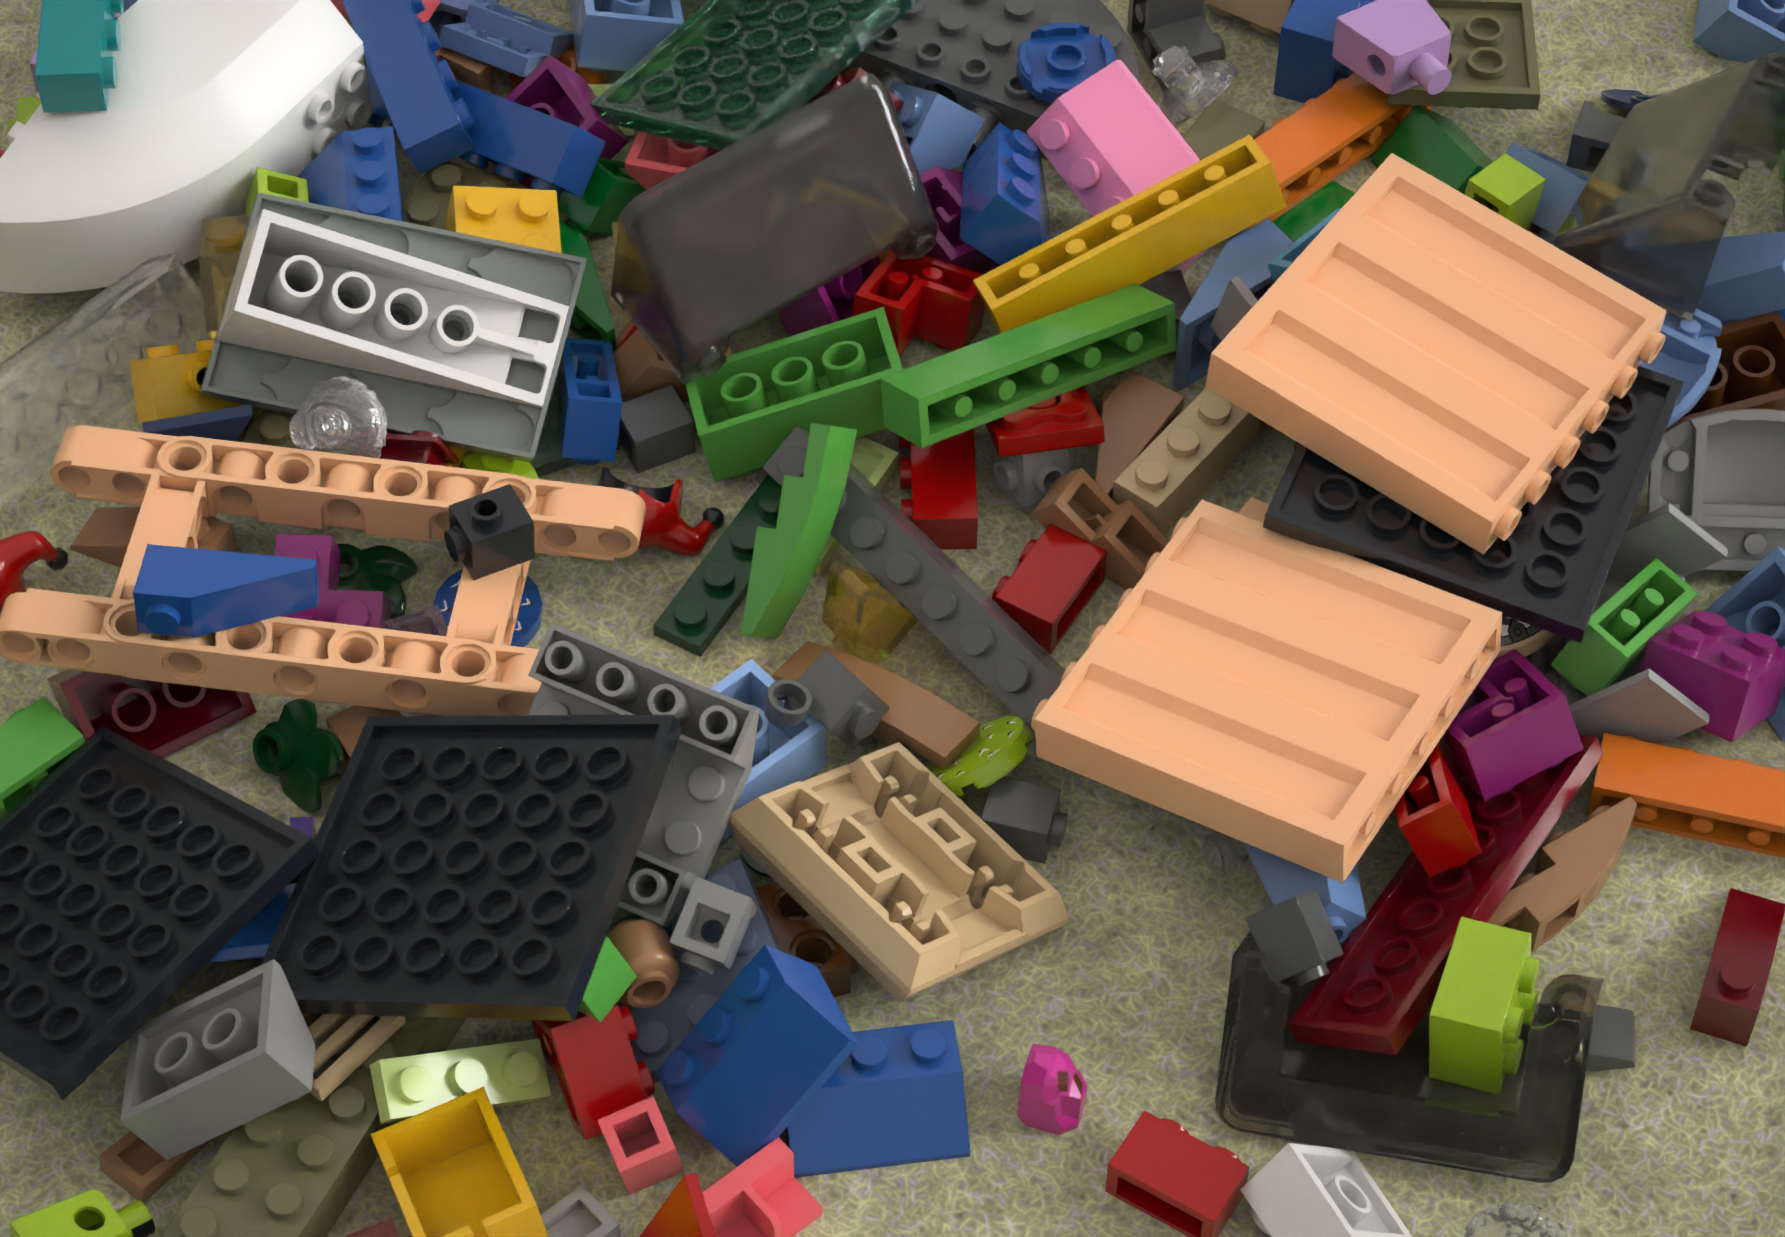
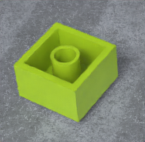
(1482, 1006)

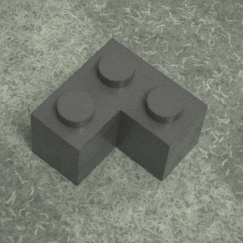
(1168, 23)

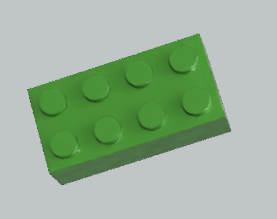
(789, 383)

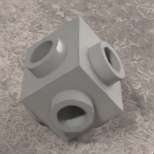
(1031, 475)

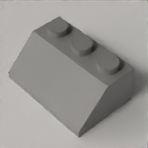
(217, 1062)

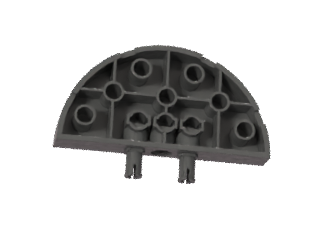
(972, 49)

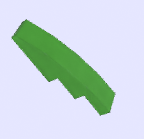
(790, 553)

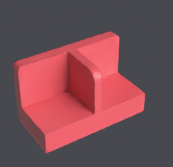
(761, 1197)

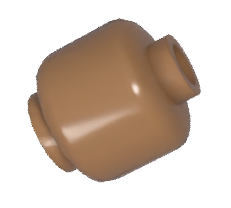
(650, 956)

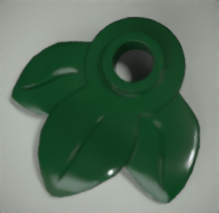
(377, 570)
(299, 753)

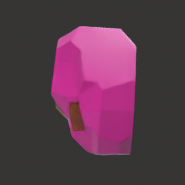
(1051, 1091)

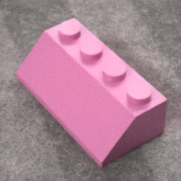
(1111, 141)

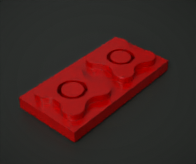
(1049, 426)

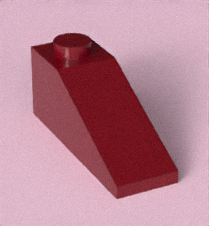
(1738, 967)

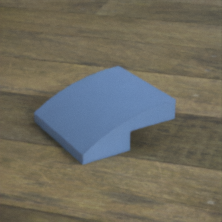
(505, 38)

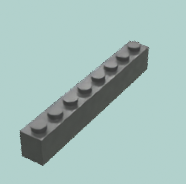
(933, 588)

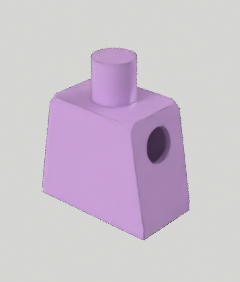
(1395, 45)

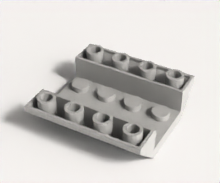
(704, 772)

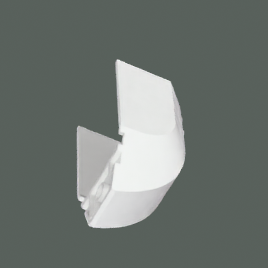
(193, 114)

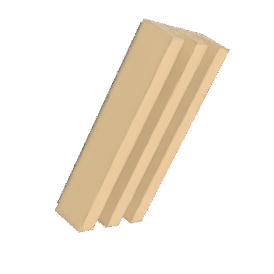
(334, 1033)

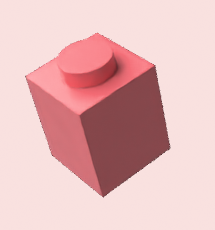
(641, 1145)

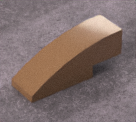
(1088, 512)

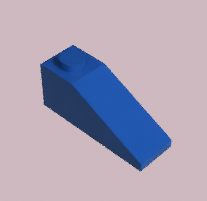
(588, 402)
(214, 590)

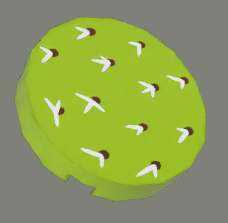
(989, 756)

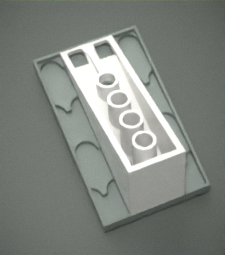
(434, 320)

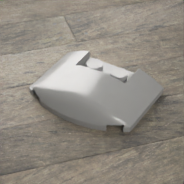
(1728, 480)

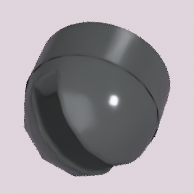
(796, 703)

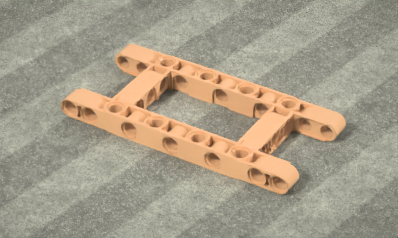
(196, 477)

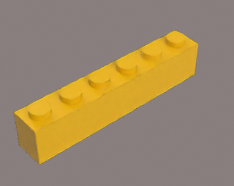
(1136, 237)

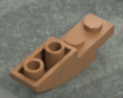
(1567, 874)

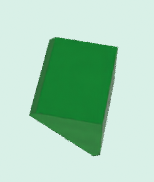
(1435, 147)

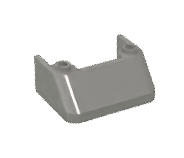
(1643, 701)

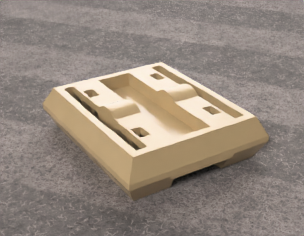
(889, 869)

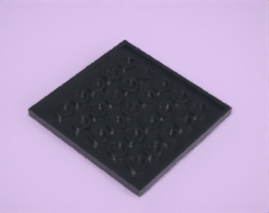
(1553, 559)
(472, 865)
(117, 895)

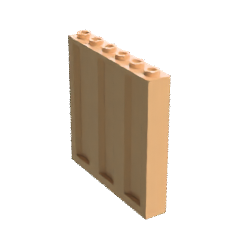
(1437, 352)
(1268, 688)

